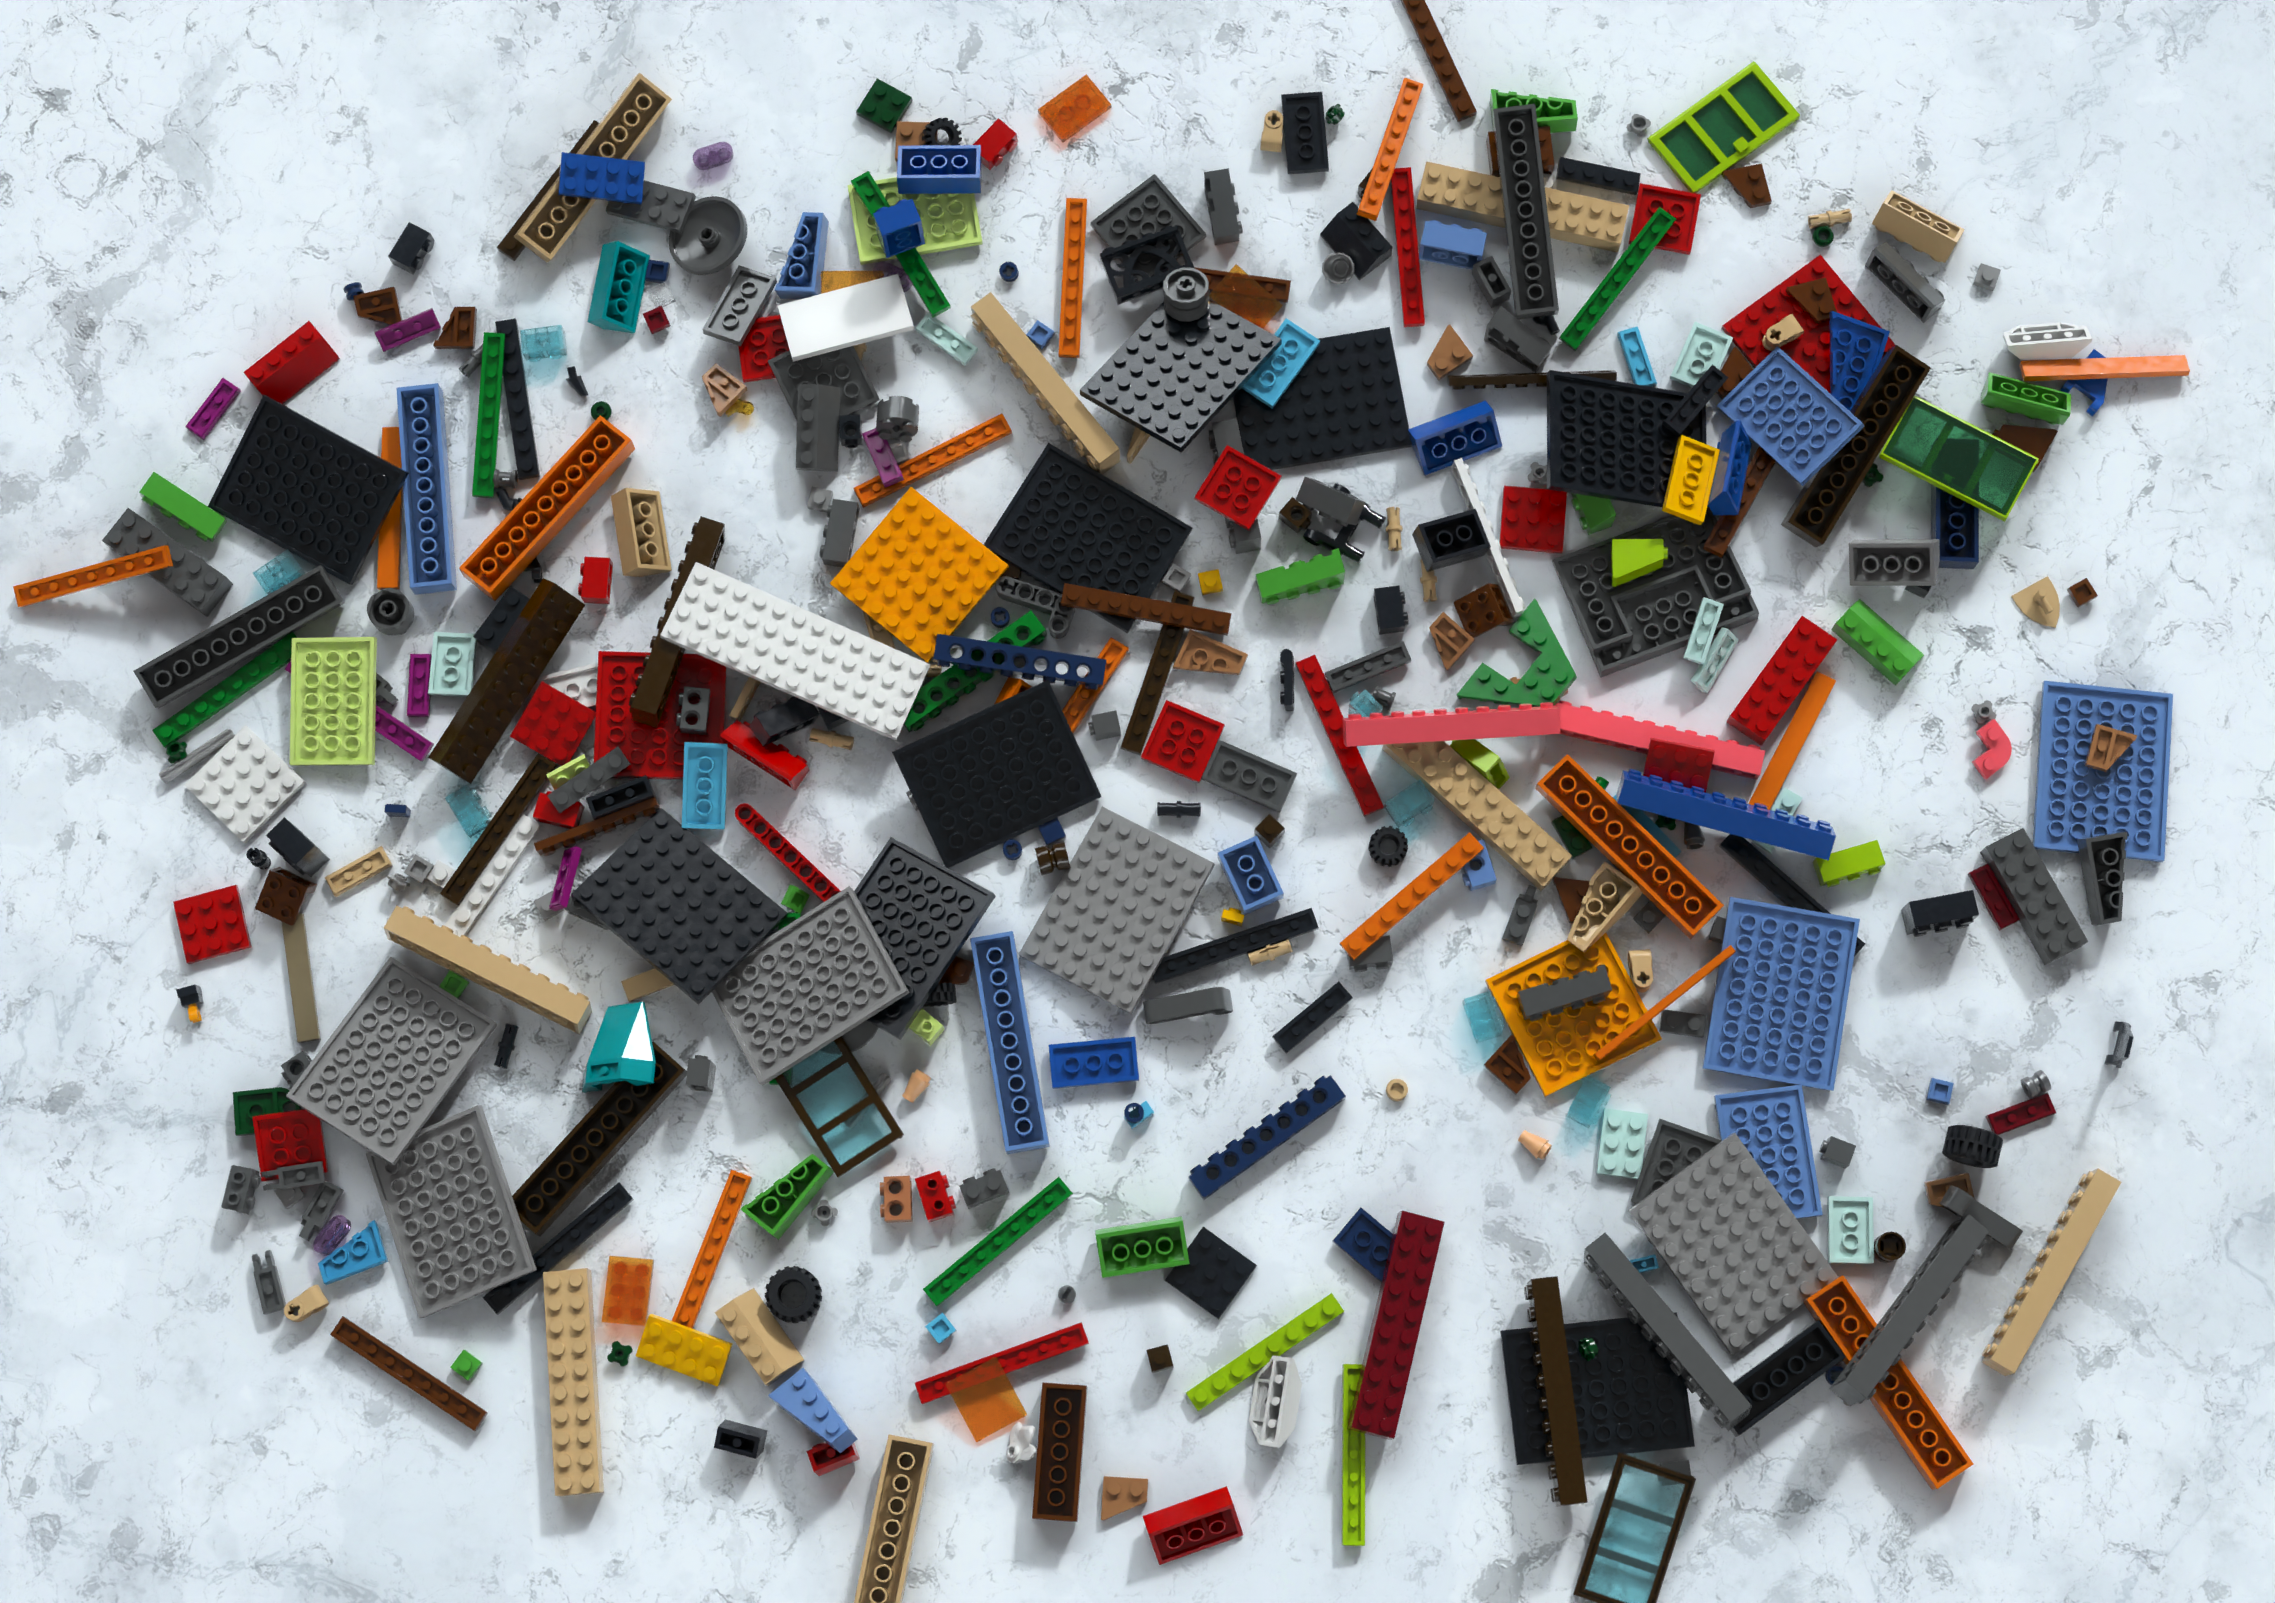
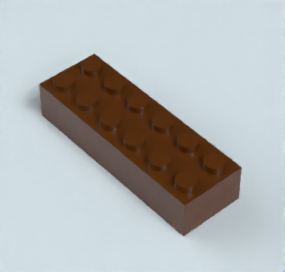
(1059, 1452)

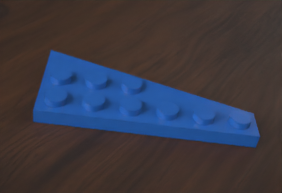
(1854, 356)

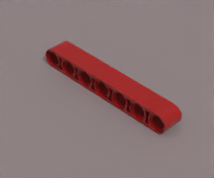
(783, 850)

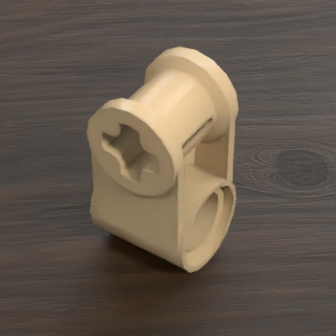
(1272, 134)
(1784, 331)
(1640, 966)
(309, 1302)

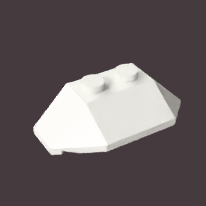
(2047, 341)
(1275, 1401)

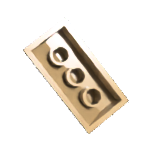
(1917, 227)
(640, 532)
(759, 1336)

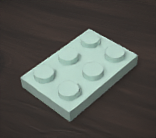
(1700, 351)
(452, 664)
(1622, 1143)
(1850, 1230)

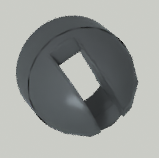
(1070, 1298)

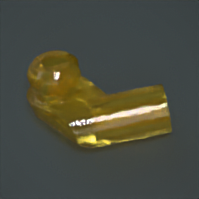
(740, 406)

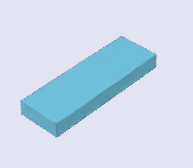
(1636, 357)

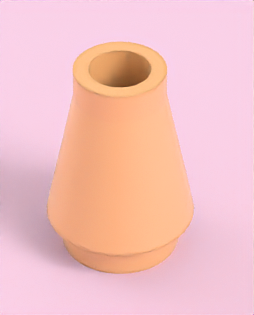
(916, 1085)
(1536, 1145)

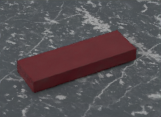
(1993, 896)
(2021, 1114)

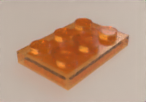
(1074, 108)
(1245, 297)
(627, 1290)

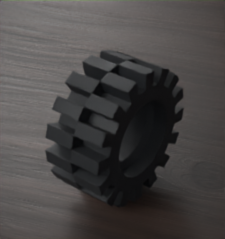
(943, 124)
(1388, 833)
(942, 995)

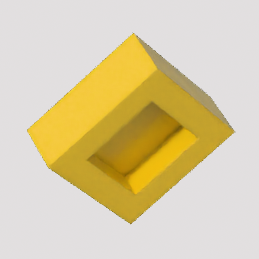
(1210, 582)
(1233, 917)

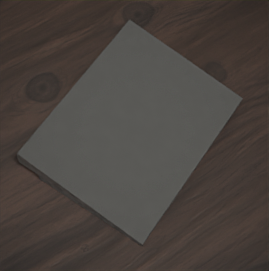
(1656, 609)

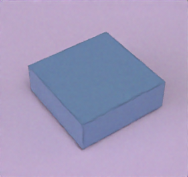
(1040, 334)
(1940, 1091)

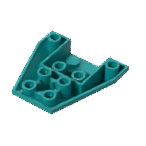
(621, 1049)

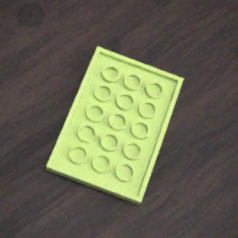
(946, 220)
(333, 701)

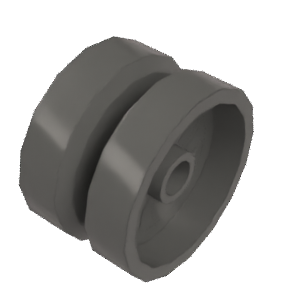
(1186, 294)

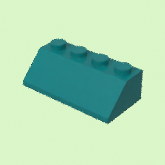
(618, 288)

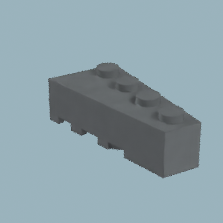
(2103, 875)
(1564, 994)

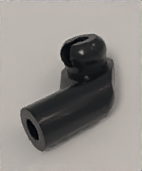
(1548, 321)
(507, 502)

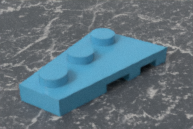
(357, 1255)

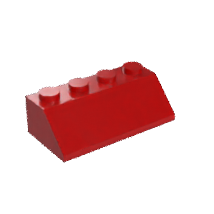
(292, 364)
(770, 758)
(1193, 1525)

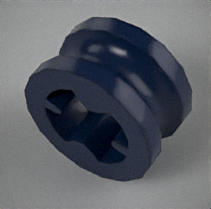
(1014, 275)
(353, 289)
(999, 610)
(1014, 856)
(1140, 1112)
(1828, 1373)

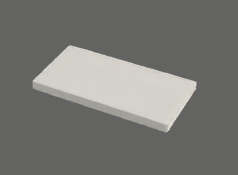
(845, 317)

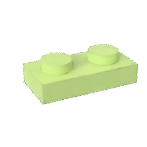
(568, 771)

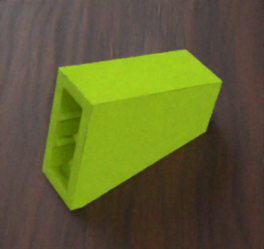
(1635, 558)
(1482, 760)

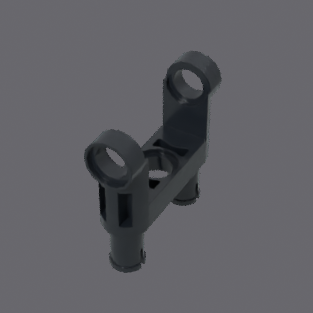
(1342, 540)

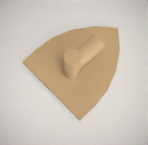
(2039, 602)

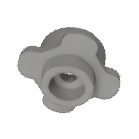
(1644, 124)
(1534, 477)
(1979, 716)
(398, 882)
(818, 1212)

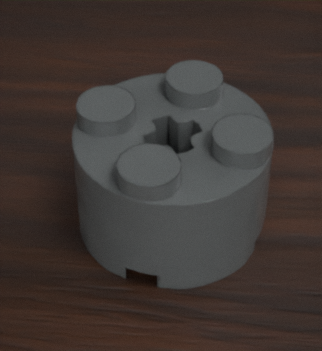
(897, 418)
(387, 601)

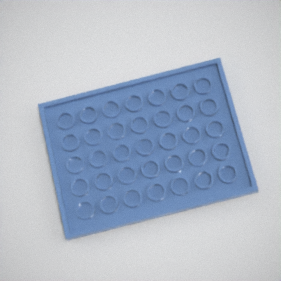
(2088, 802)
(1781, 994)

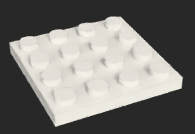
(245, 784)

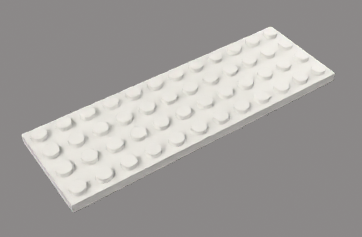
(795, 651)

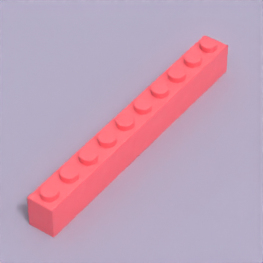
(1451, 725)
(1635, 736)

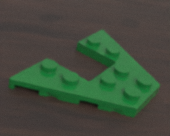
(1544, 680)

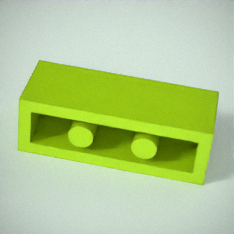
(1849, 864)

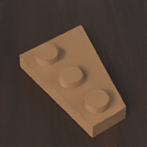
(1209, 655)

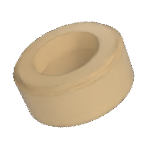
(1396, 1090)

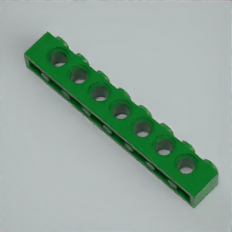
(1026, 624)

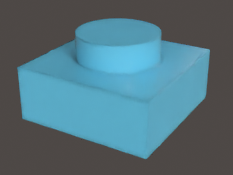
(940, 1328)

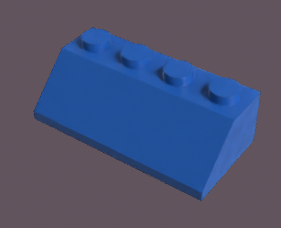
(939, 169)
(1455, 436)
(1730, 471)

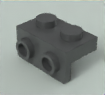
(241, 1189)

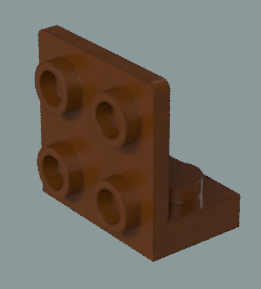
(1483, 610)
(284, 895)

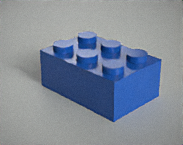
(899, 227)

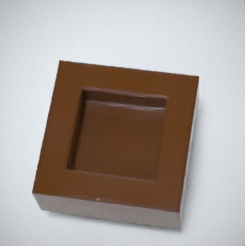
(2082, 592)

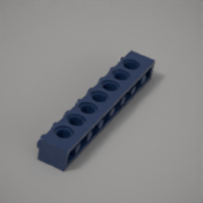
(1095, 666)
(1323, 1085)

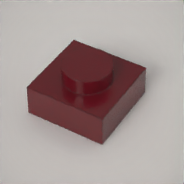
(656, 320)

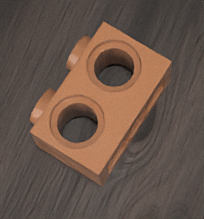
(903, 1198)

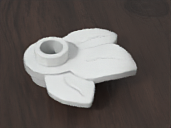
(1020, 1444)

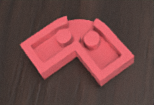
(1998, 749)

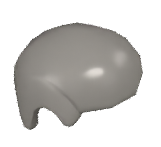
(1338, 268)

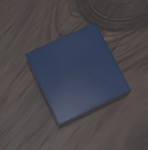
(657, 271)
(396, 810)
(1052, 831)

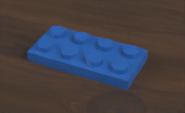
(601, 178)
(1093, 1062)

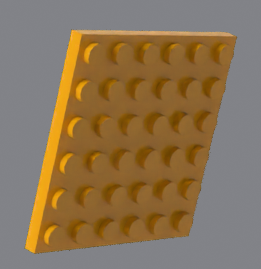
(919, 574)
(1564, 1044)

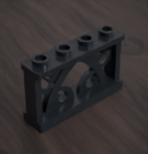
(1144, 245)

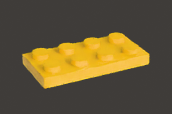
(1690, 480)
(684, 1349)

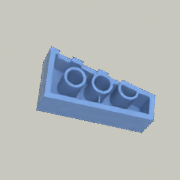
(805, 259)
(809, 1405)

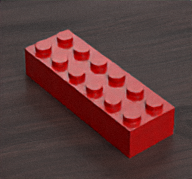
(1781, 680)

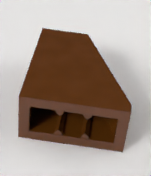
(2029, 439)

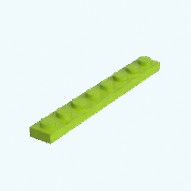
(1261, 1353)
(1352, 1465)

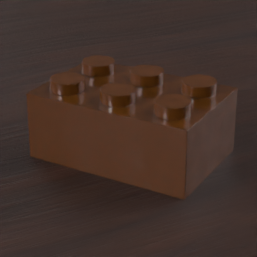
(1545, 148)

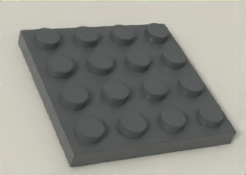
(1143, 212)
(834, 369)
(1669, 1153)

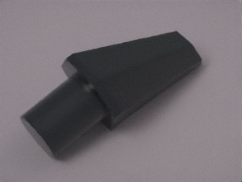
(576, 381)

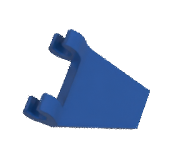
(2092, 388)

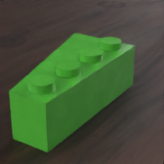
(1552, 112)
(182, 507)
(1301, 578)
(788, 1196)

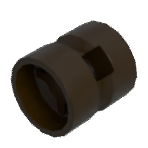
(1052, 858)
(1889, 1247)

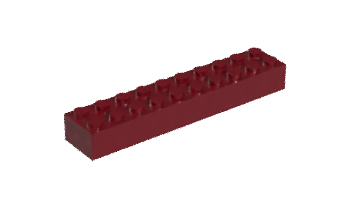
(1395, 1325)

